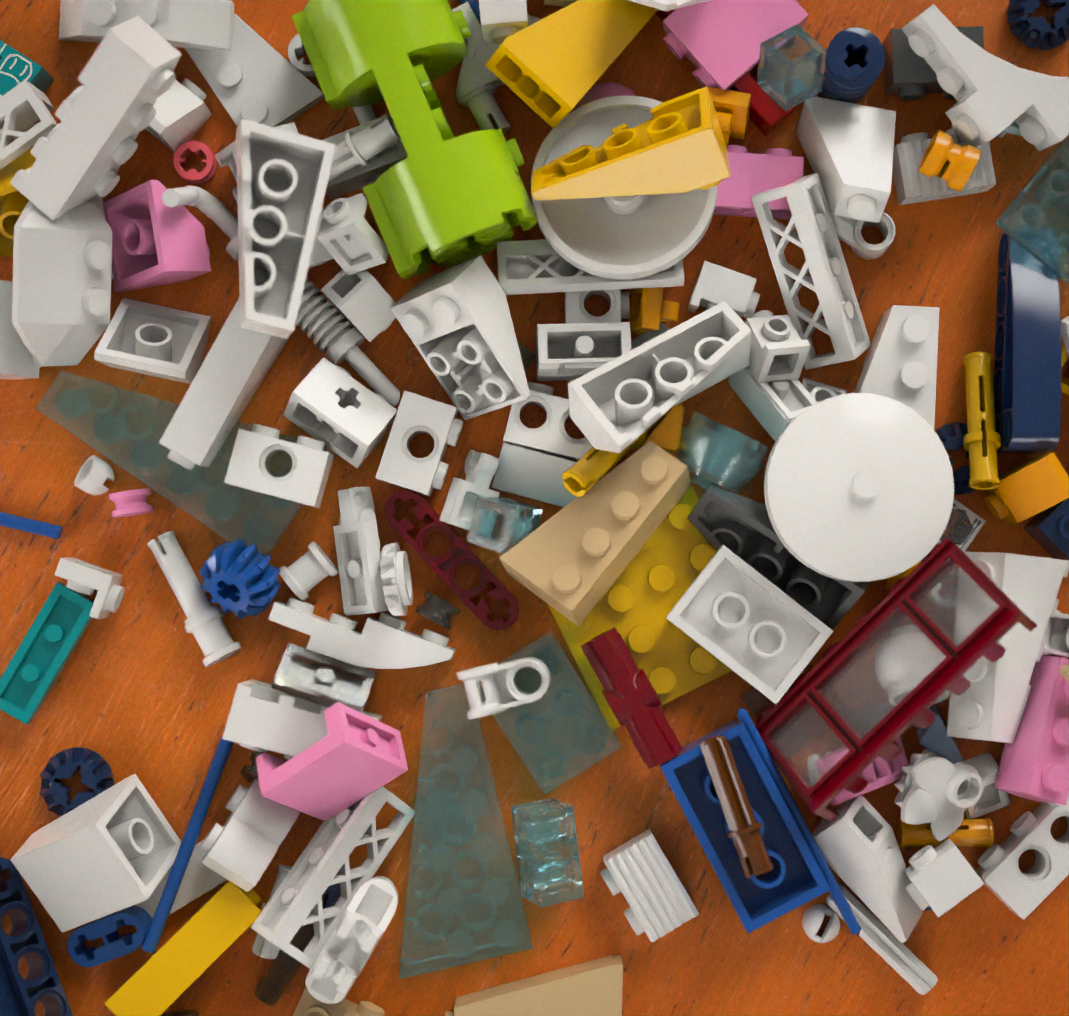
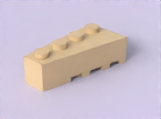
(597, 535)

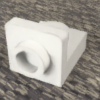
(350, 236)
(86, 577)

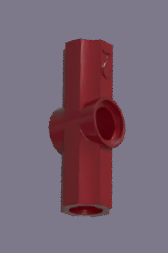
(632, 698)

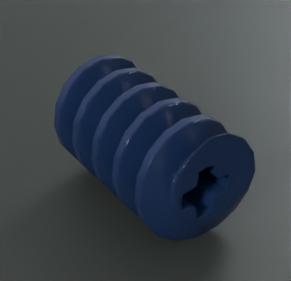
(852, 65)

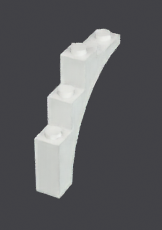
(988, 88)

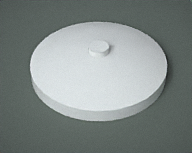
(620, 233)
(859, 487)

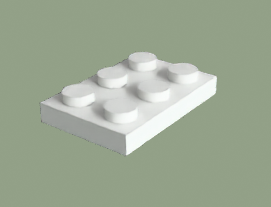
(749, 624)

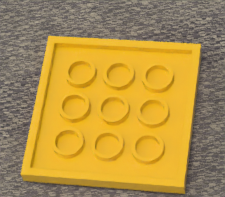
(638, 610)

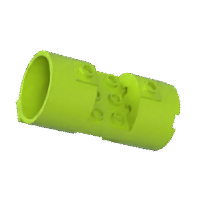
(451, 191)

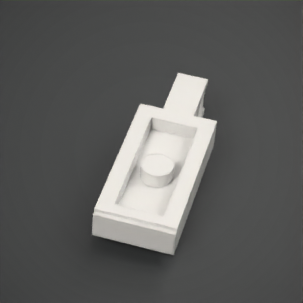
(359, 553)

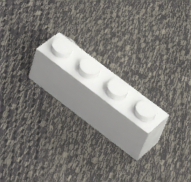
(638, 387)
(1001, 688)

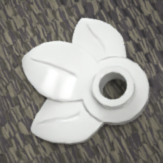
(941, 795)

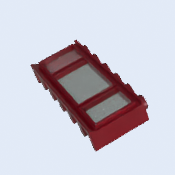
(887, 675)

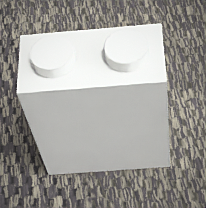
(99, 855)

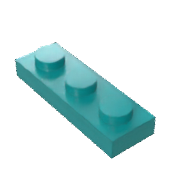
(44, 652)

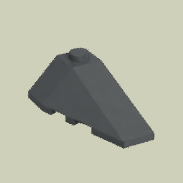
(747, 532)

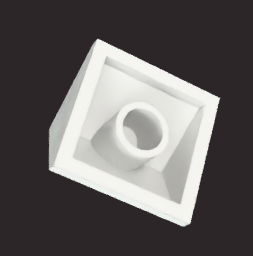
(154, 341)

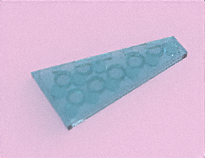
(128, 432)
(461, 867)

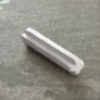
(888, 946)

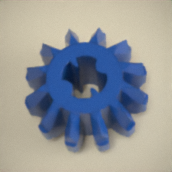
(240, 578)

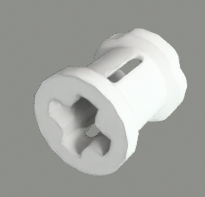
(308, 571)

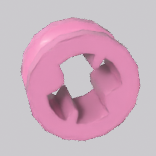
(131, 503)

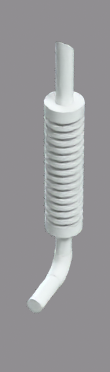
(313, 313)

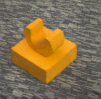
(732, 112)
(649, 309)

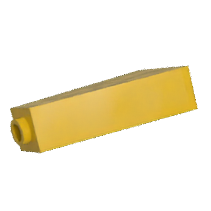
(567, 53)
(187, 953)

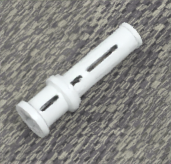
(202, 617)

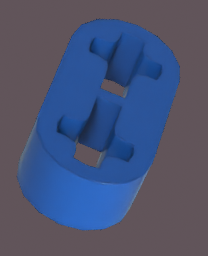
(114, 945)

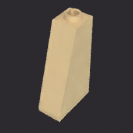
(576, 990)

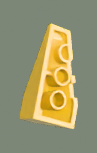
(664, 155)

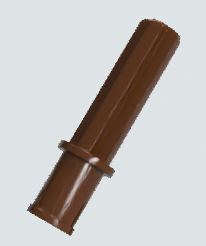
(736, 807)

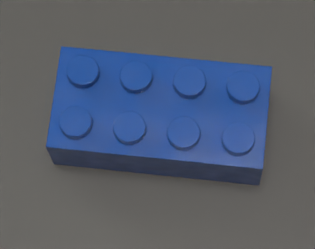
(795, 871)

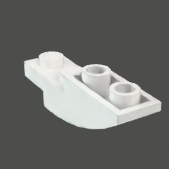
(379, 645)

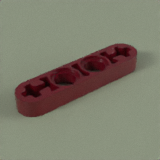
(447, 564)

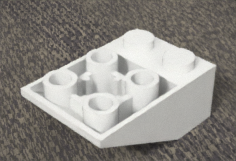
(466, 337)

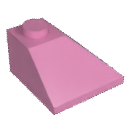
(153, 241)

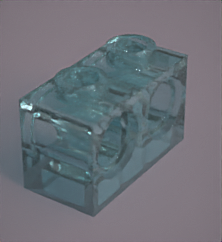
(547, 852)

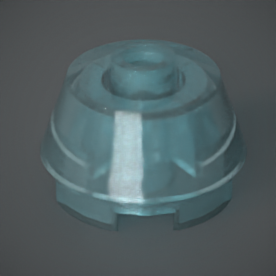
(719, 454)

